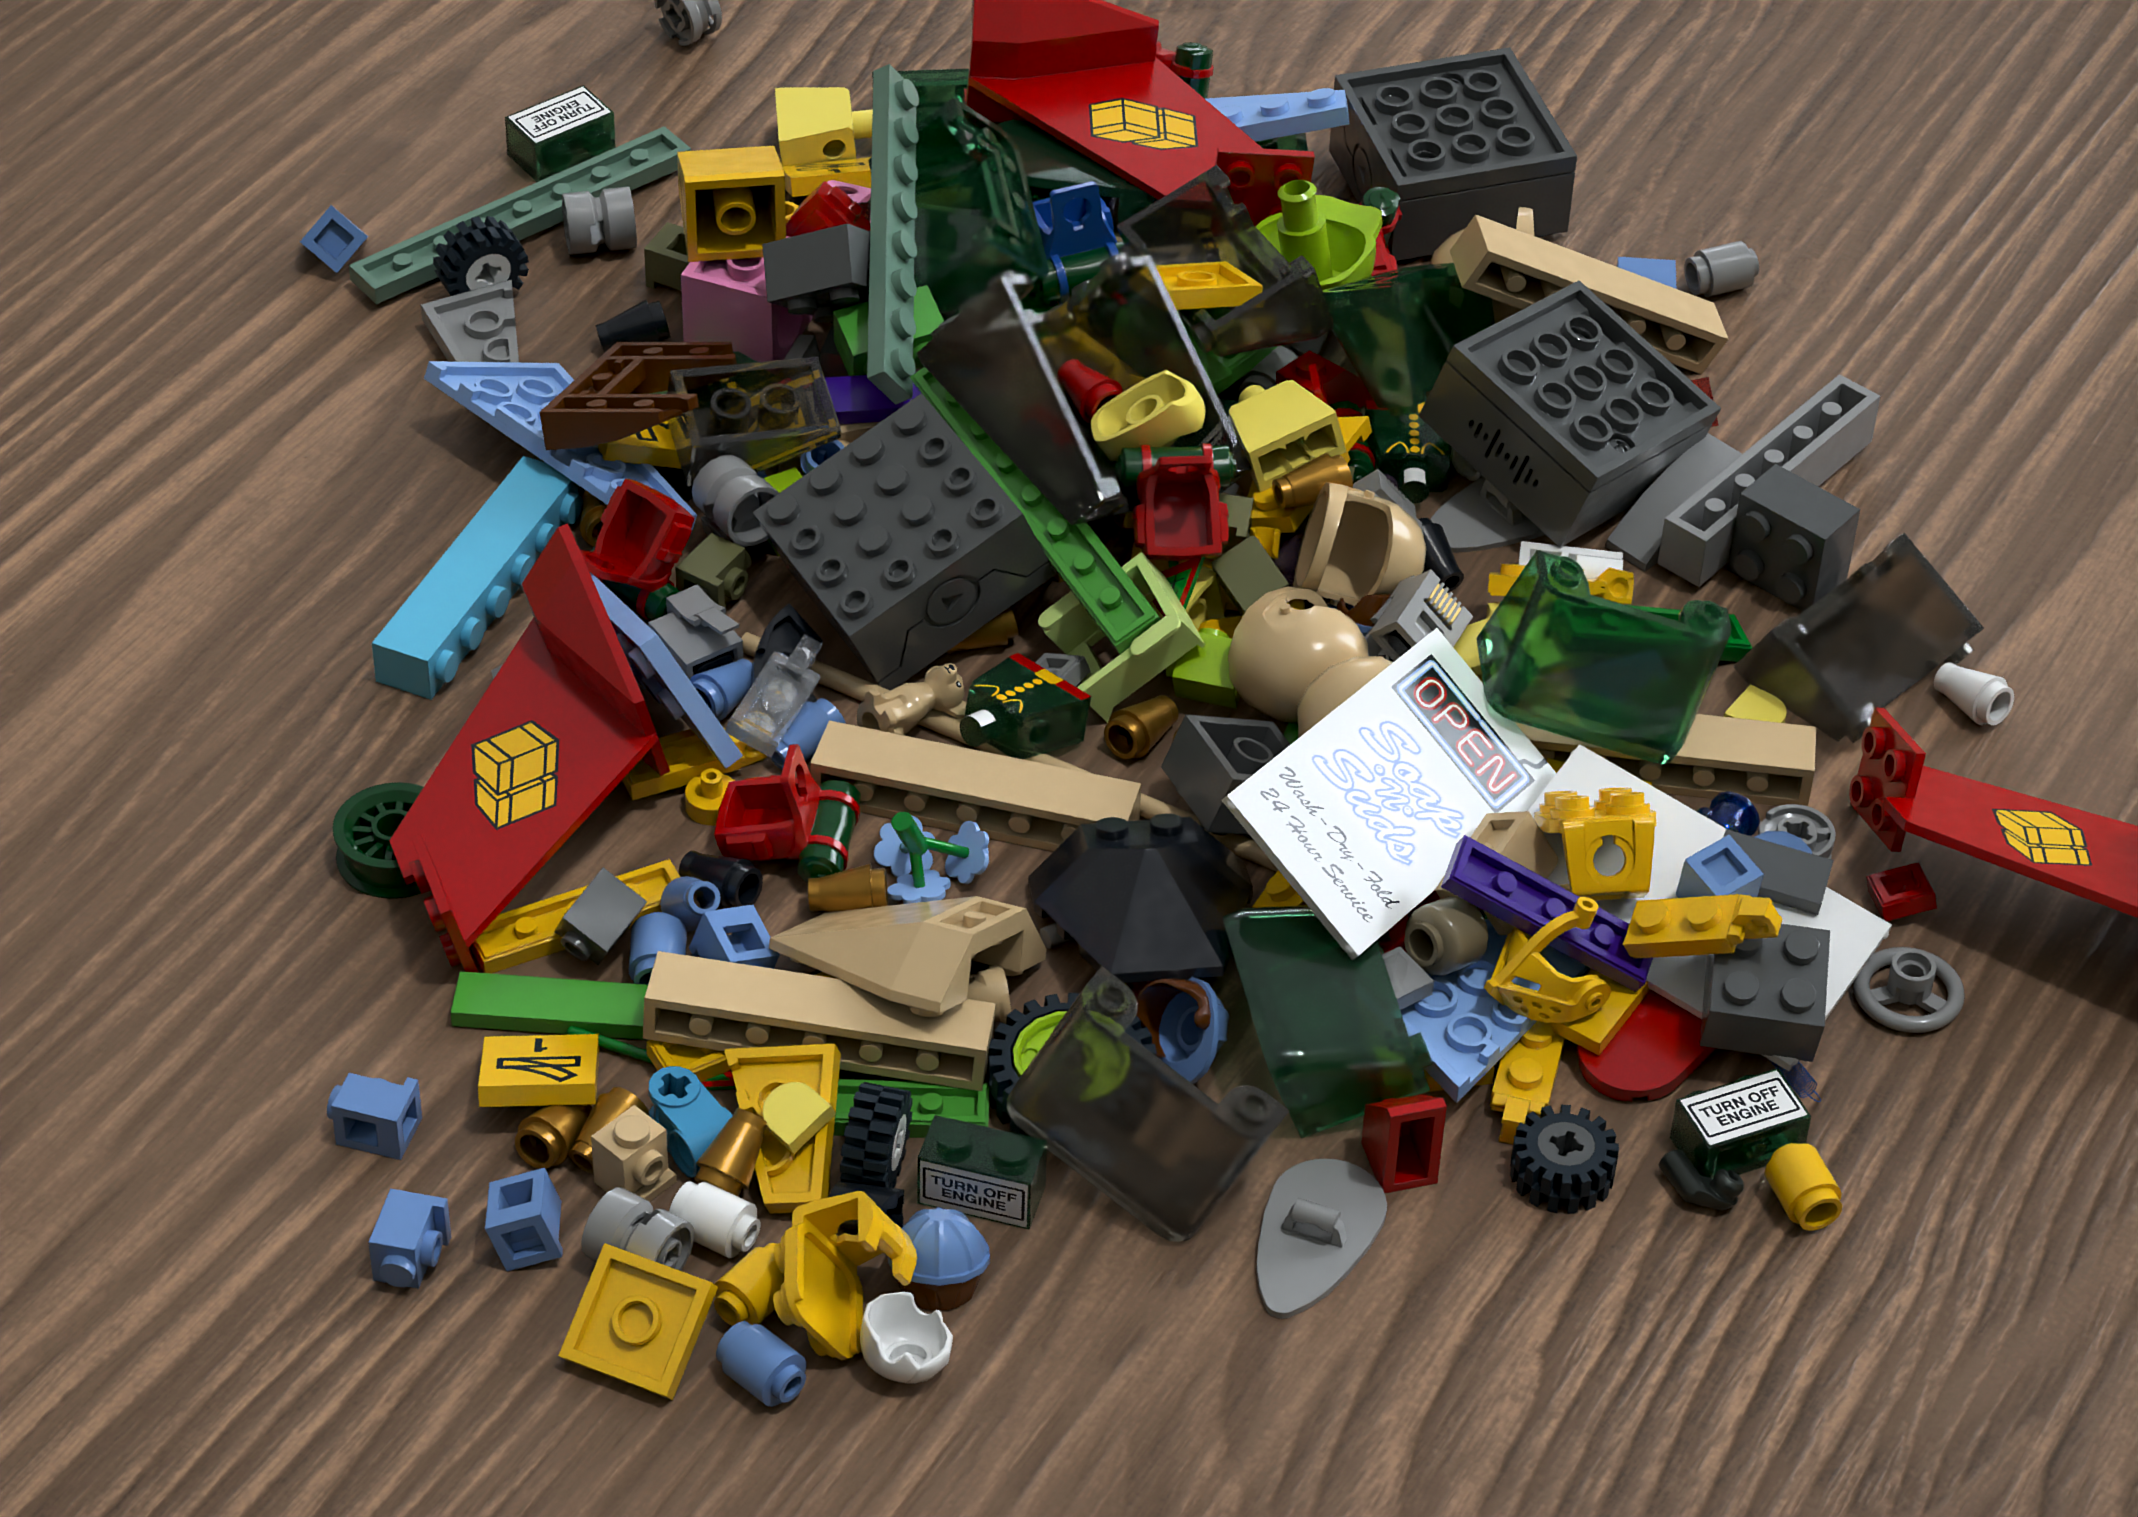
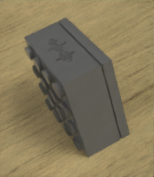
(1454, 145)
(1566, 411)
(905, 543)

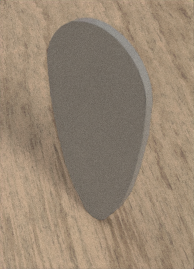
(1483, 519)
(1315, 1232)

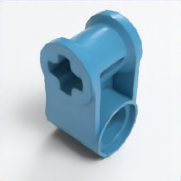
(687, 1114)

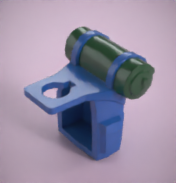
(1075, 238)

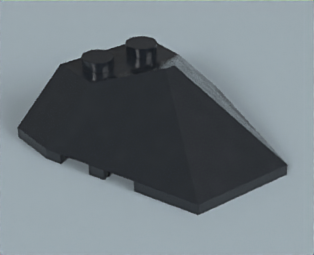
(1144, 896)

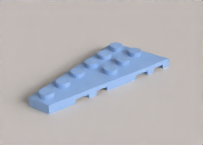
(1285, 114)
(510, 400)
(664, 678)
(1466, 1025)

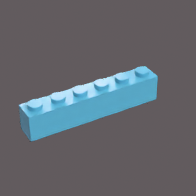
(474, 579)

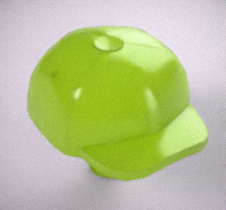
(1326, 231)

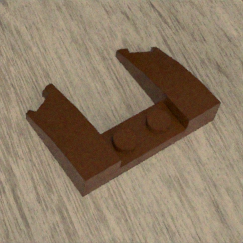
(615, 396)

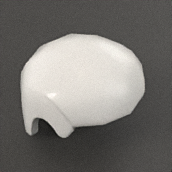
(903, 1340)

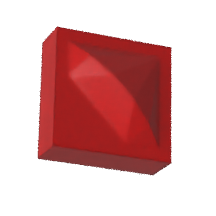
(1901, 892)

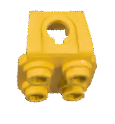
(1582, 826)
(821, 1268)

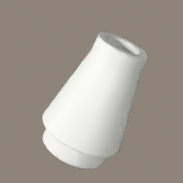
(1976, 693)

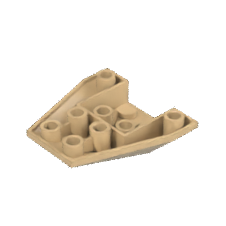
(916, 950)

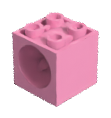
(731, 305)

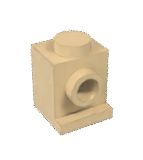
(632, 1155)

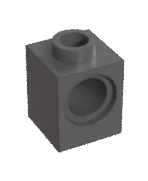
(599, 917)

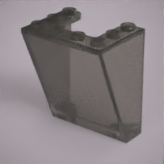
(1006, 367)

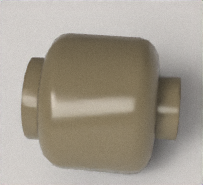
(1446, 936)

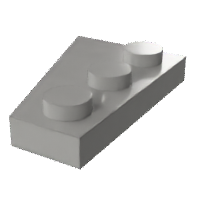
(475, 324)

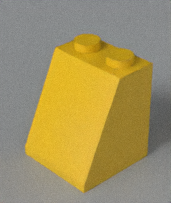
(731, 201)

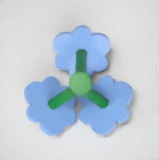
(907, 849)

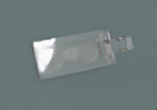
(776, 698)

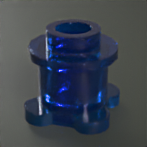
(1733, 813)

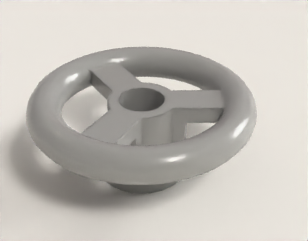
(1910, 983)

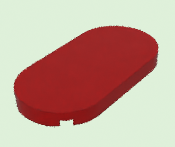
(1648, 1053)

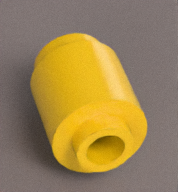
(1804, 1186)
(749, 1287)

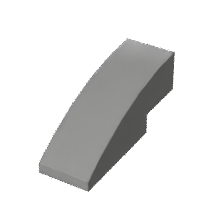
(1642, 527)

